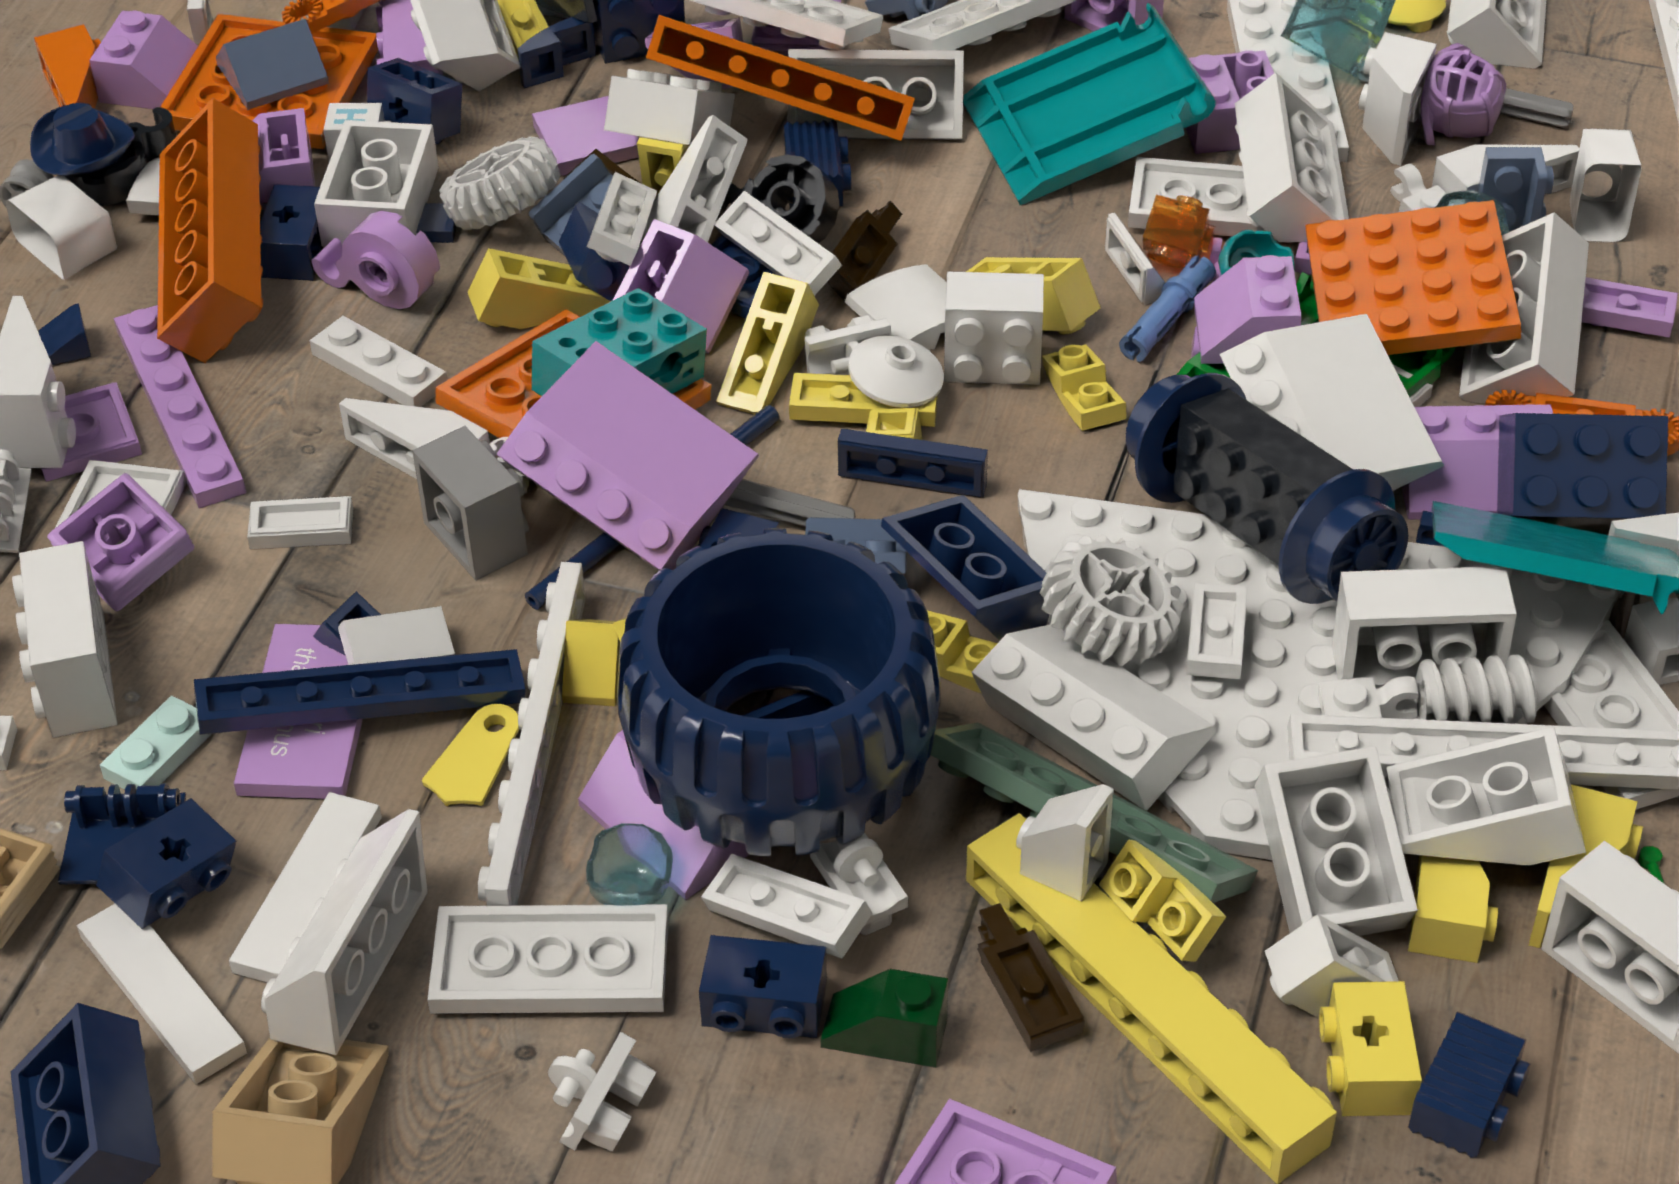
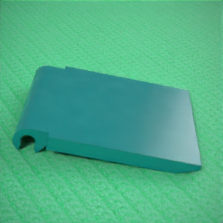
(1088, 105)
(1558, 551)

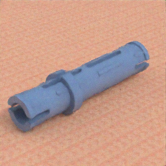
(1174, 300)

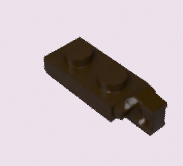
(864, 249)
(1027, 981)

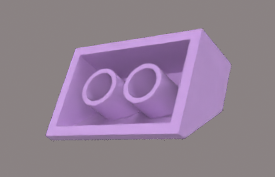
(1469, 450)
(617, 797)

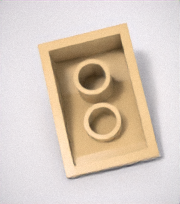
(296, 1114)

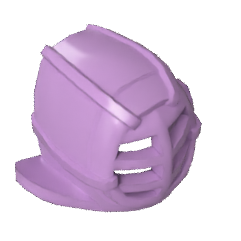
(1463, 98)

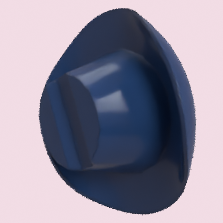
(78, 140)

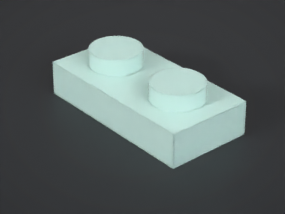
(155, 746)

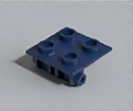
(105, 819)

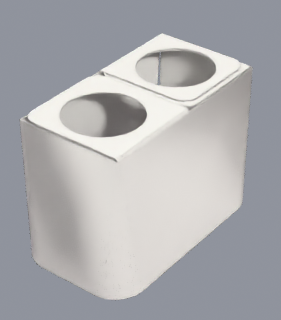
(1597, 216)
(61, 226)

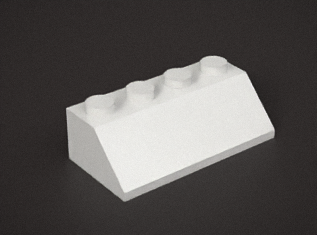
(1500, 30)
(926, 75)
(1288, 161)
(1549, 284)
(1092, 712)
(349, 938)

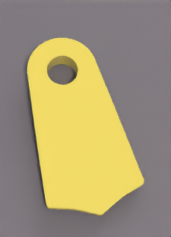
(474, 757)

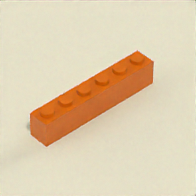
(780, 77)

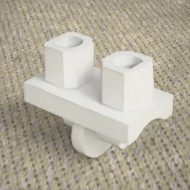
(830, 350)
(861, 872)
(595, 1118)

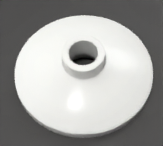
(895, 371)

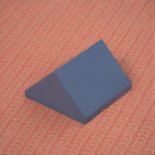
(272, 64)

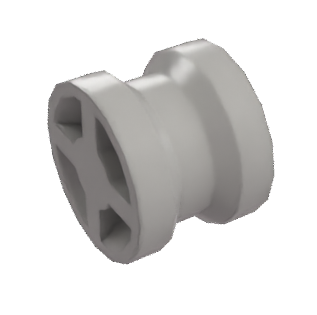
(22, 178)

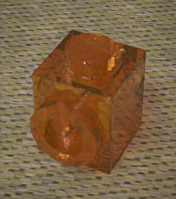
(1177, 230)

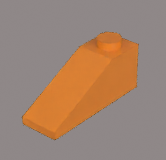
(67, 66)

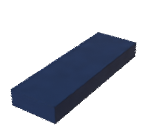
(912, 462)

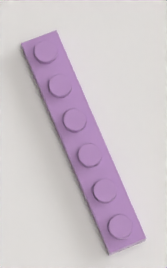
(180, 410)

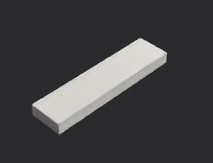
(301, 883)
(163, 993)

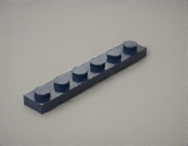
(358, 691)

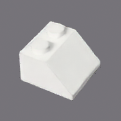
(1395, 93)

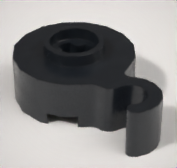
(796, 177)
(114, 182)

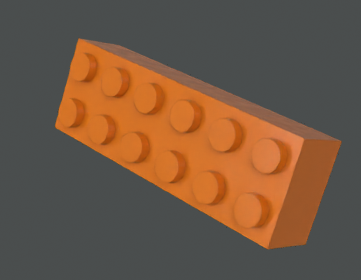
(209, 232)

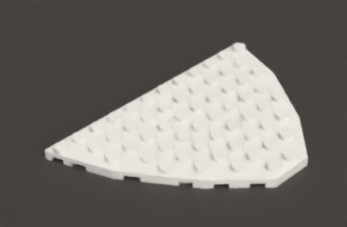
(1283, 647)

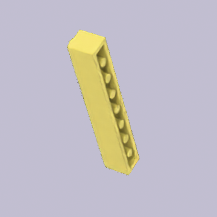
(1162, 1010)

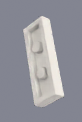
(622, 219)
(776, 243)
(378, 362)
(787, 905)

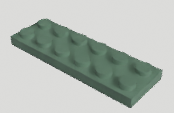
(1026, 777)

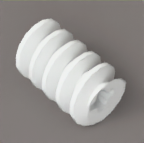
(1477, 688)

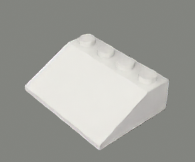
(1339, 393)

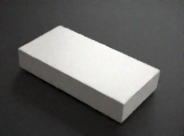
(300, 522)
(396, 636)

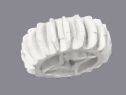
(500, 183)
(1111, 600)

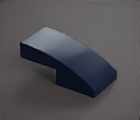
(552, 48)

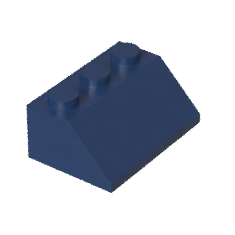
(973, 563)
(86, 1103)

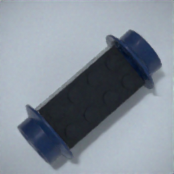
(1264, 484)

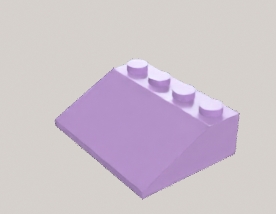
(628, 456)

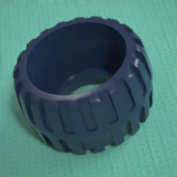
(767, 619)

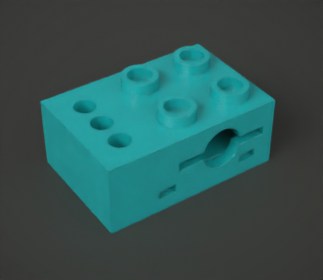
(636, 329)

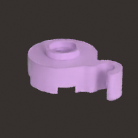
(381, 260)

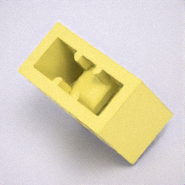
(1371, 1048)

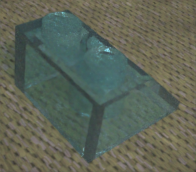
(1338, 29)

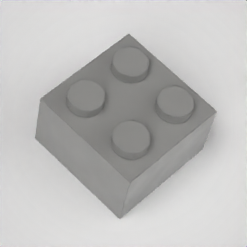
(471, 502)

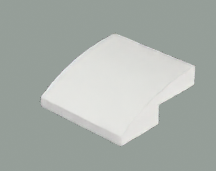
(910, 301)

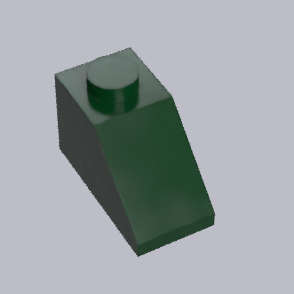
(890, 1017)

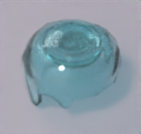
(629, 866)

